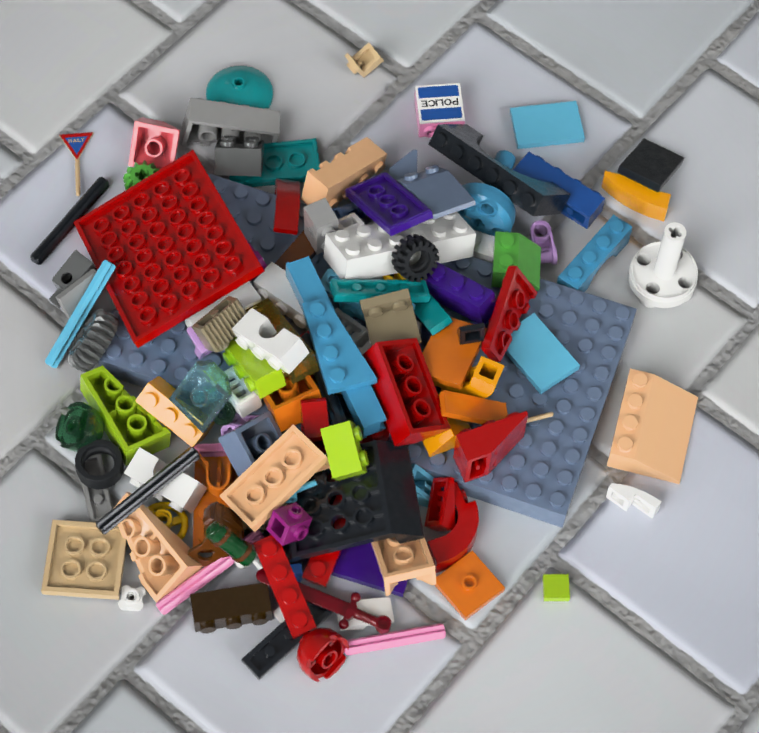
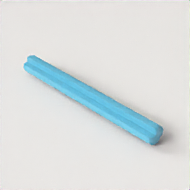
(80, 314)

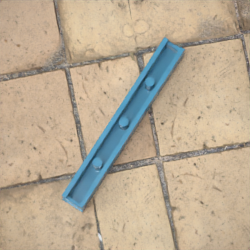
(362, 400)

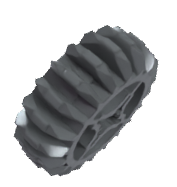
(93, 340)

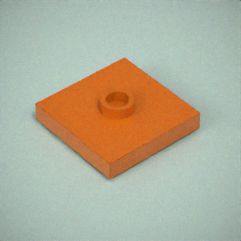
(469, 585)

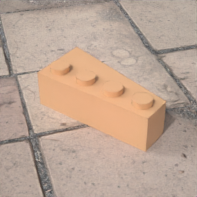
(345, 170)

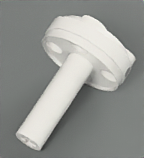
(665, 270)

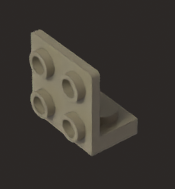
(390, 317)

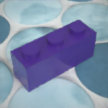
(461, 294)

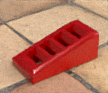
(440, 513)

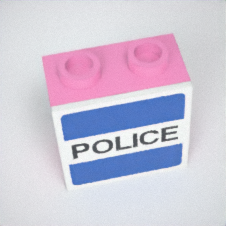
(438, 105)

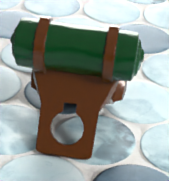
(223, 536)

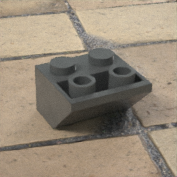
(239, 156)

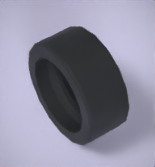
(101, 481)

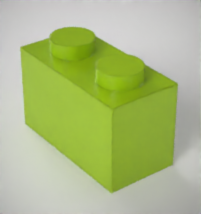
(344, 450)

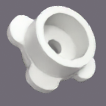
(135, 604)

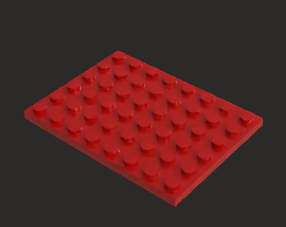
(169, 247)

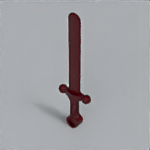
(338, 606)

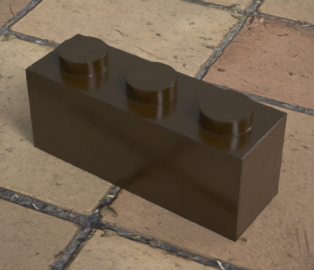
(231, 607)

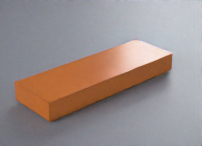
(470, 408)

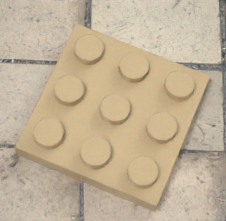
(84, 561)

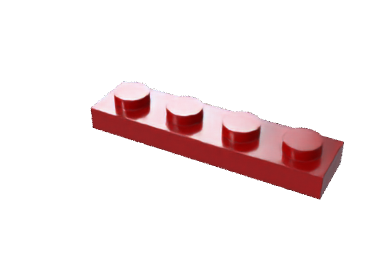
(285, 586)

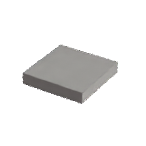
(71, 296)

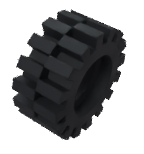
(423, 265)

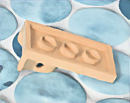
(274, 477)
(404, 562)

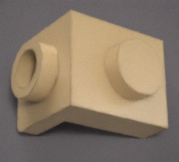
(364, 60)

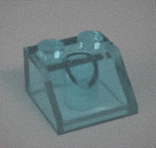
(202, 393)

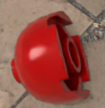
(321, 653)

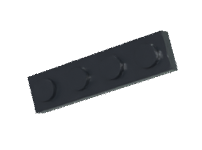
(279, 644)

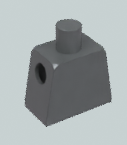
(71, 271)

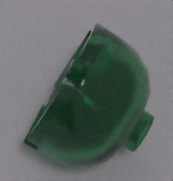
(79, 426)

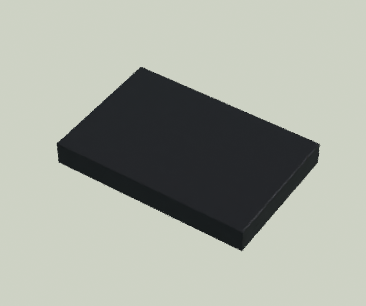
(650, 165)

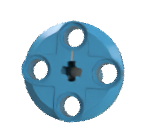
(493, 208)

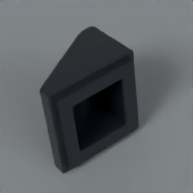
(471, 333)

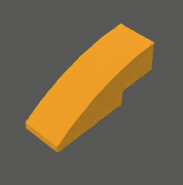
(636, 195)

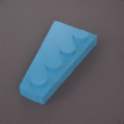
(336, 352)

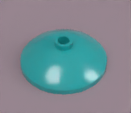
(254, 88)

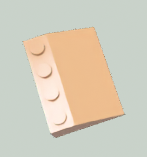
(652, 427)

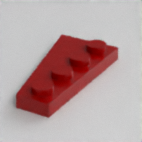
(509, 307)

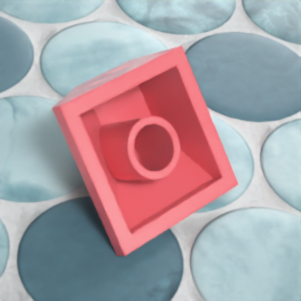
(154, 143)

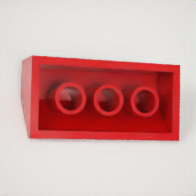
(406, 391)

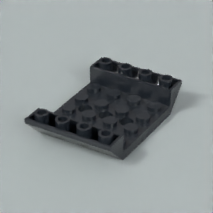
(373, 503)

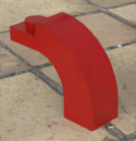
(459, 541)

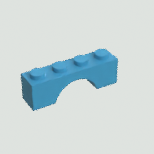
(606, 243)

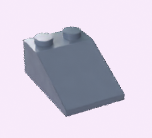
(437, 190)

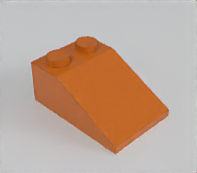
(286, 404)

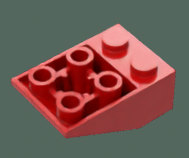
(482, 448)

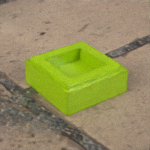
(556, 587)

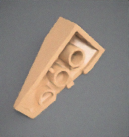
(157, 552)

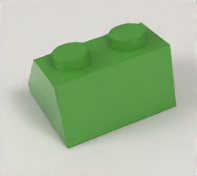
(515, 250)

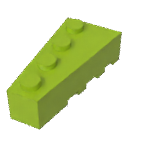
(125, 420)

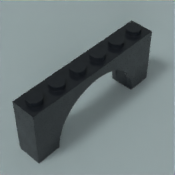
(461, 146)

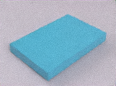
(547, 125)
(540, 354)

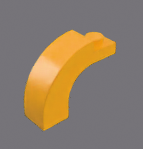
(480, 380)

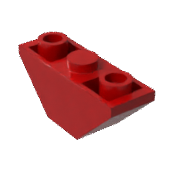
(313, 418)

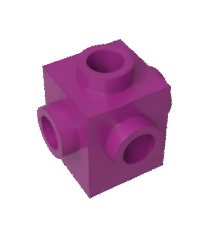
(289, 524)

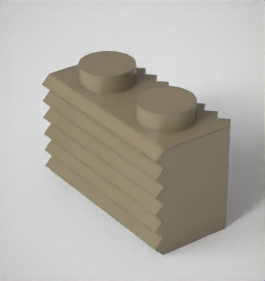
(217, 325)

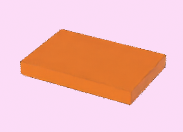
(447, 359)

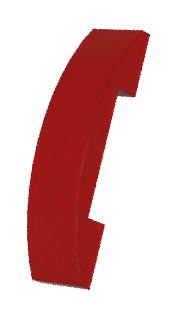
(286, 206)

